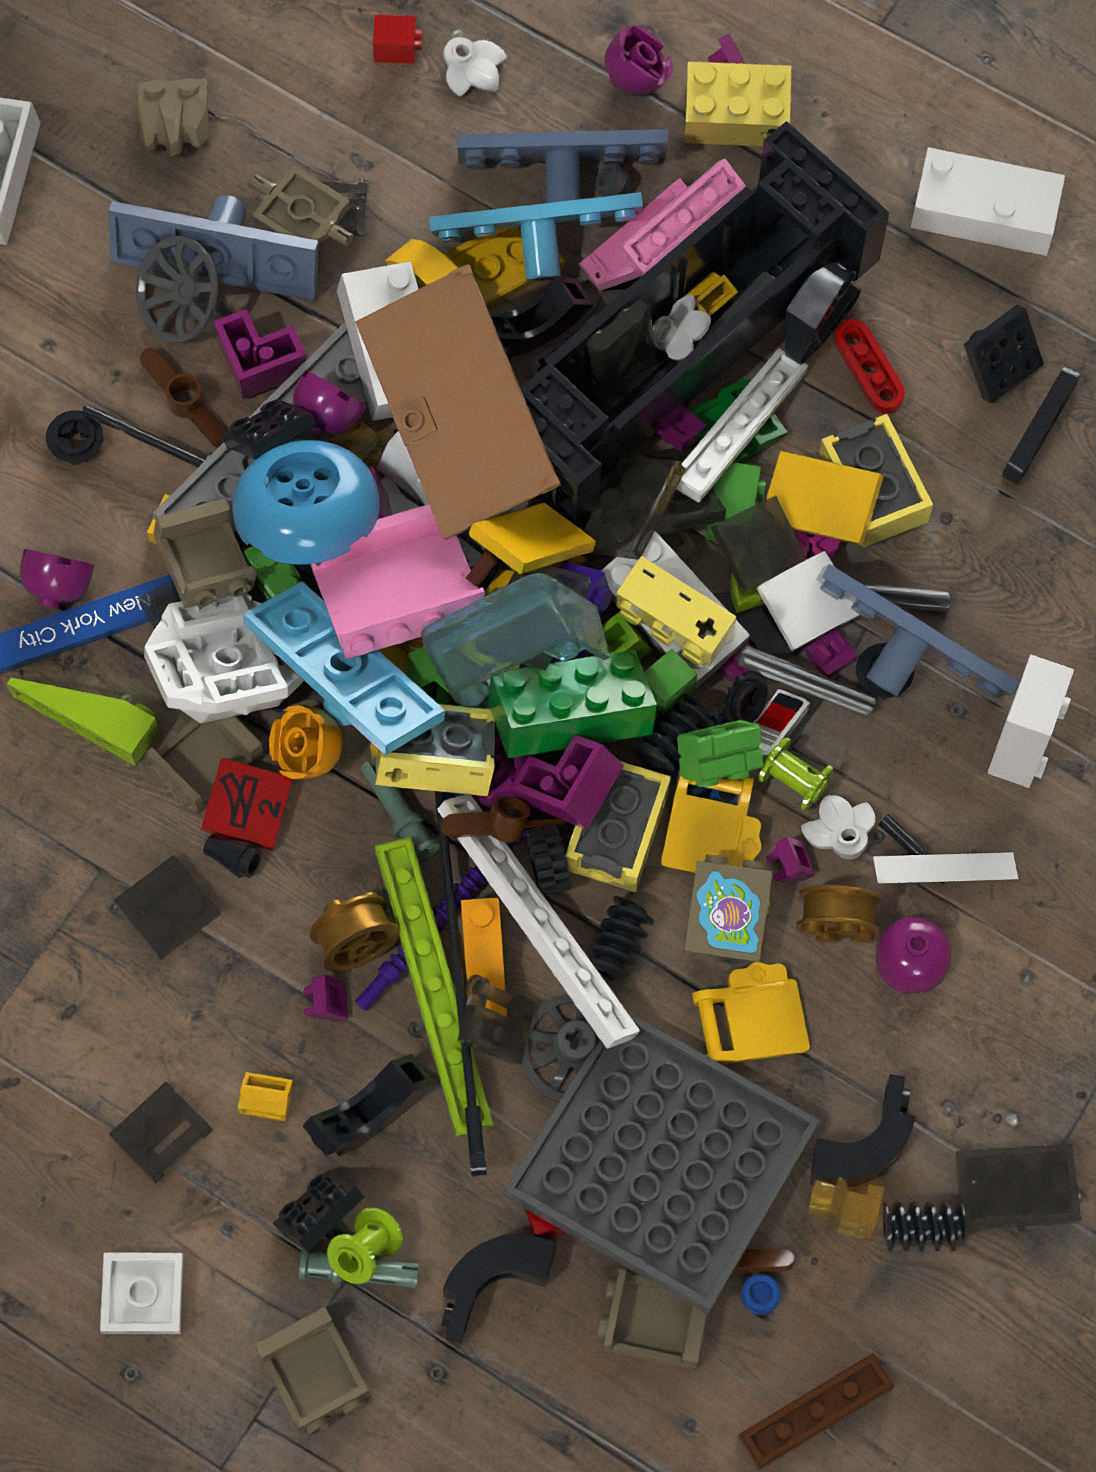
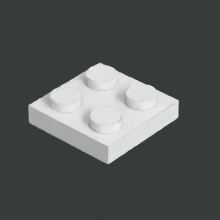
(142, 1293)

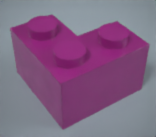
(255, 361)
(574, 786)

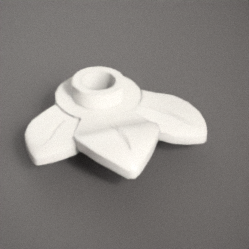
(476, 68)
(680, 328)
(839, 822)

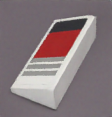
(780, 719)

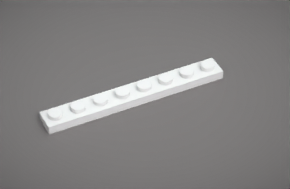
(546, 931)

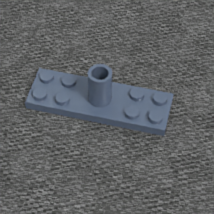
(562, 153)
(239, 253)
(910, 641)

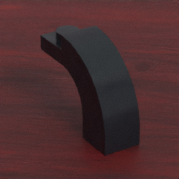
(542, 318)
(371, 1109)
(872, 1156)
(497, 1259)

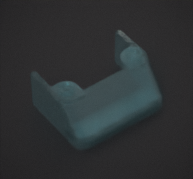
(508, 630)

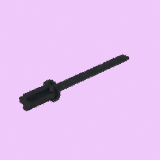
(144, 436)

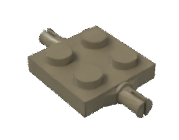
(301, 207)

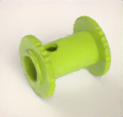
(795, 773)
(354, 1255)

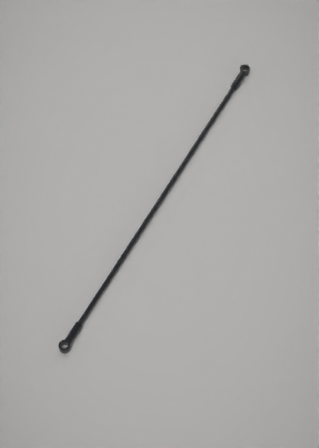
(472, 1111)

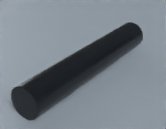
(902, 837)

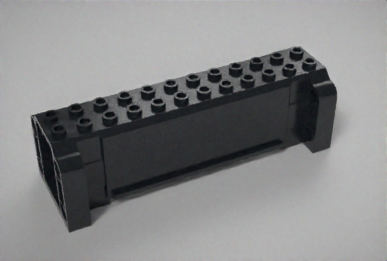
(787, 226)

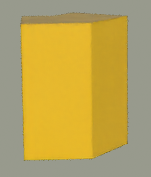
(712, 293)
(265, 1096)

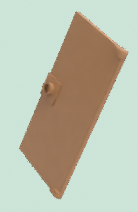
(457, 402)

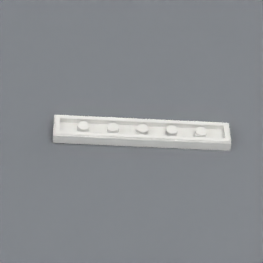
(739, 424)

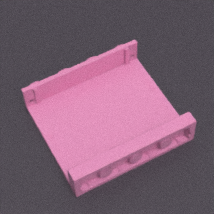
(661, 226)
(394, 582)

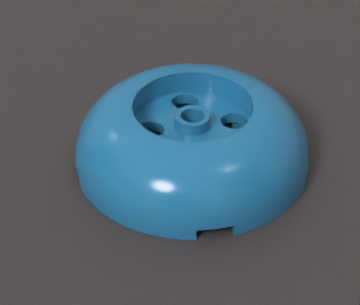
(329, 497)

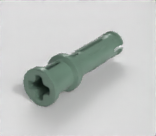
(405, 821)
(316, 1265)

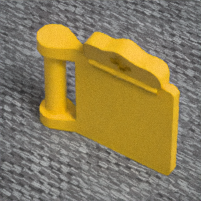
(710, 827)
(760, 1012)

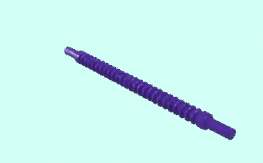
(391, 971)

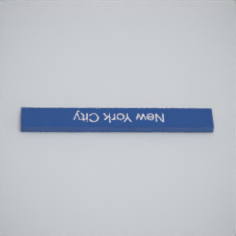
(74, 627)

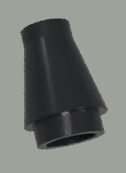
(235, 855)

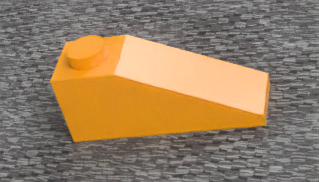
(484, 943)

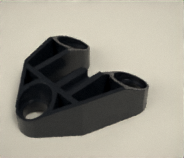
(818, 309)

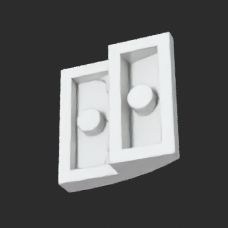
(800, 606)

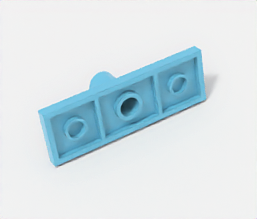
(537, 226)
(355, 690)

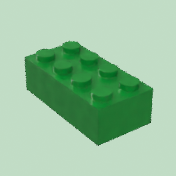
(578, 696)

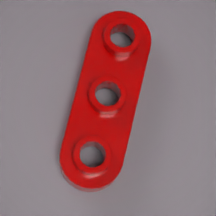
(869, 353)

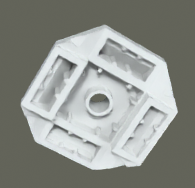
(214, 663)

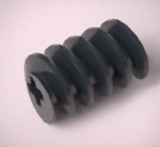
(662, 744)
(618, 938)
(924, 1226)

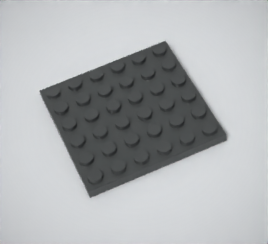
(663, 1162)

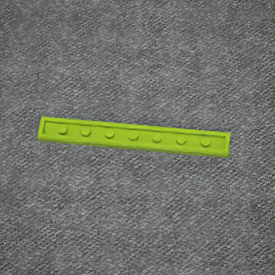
(429, 976)

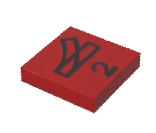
(246, 804)

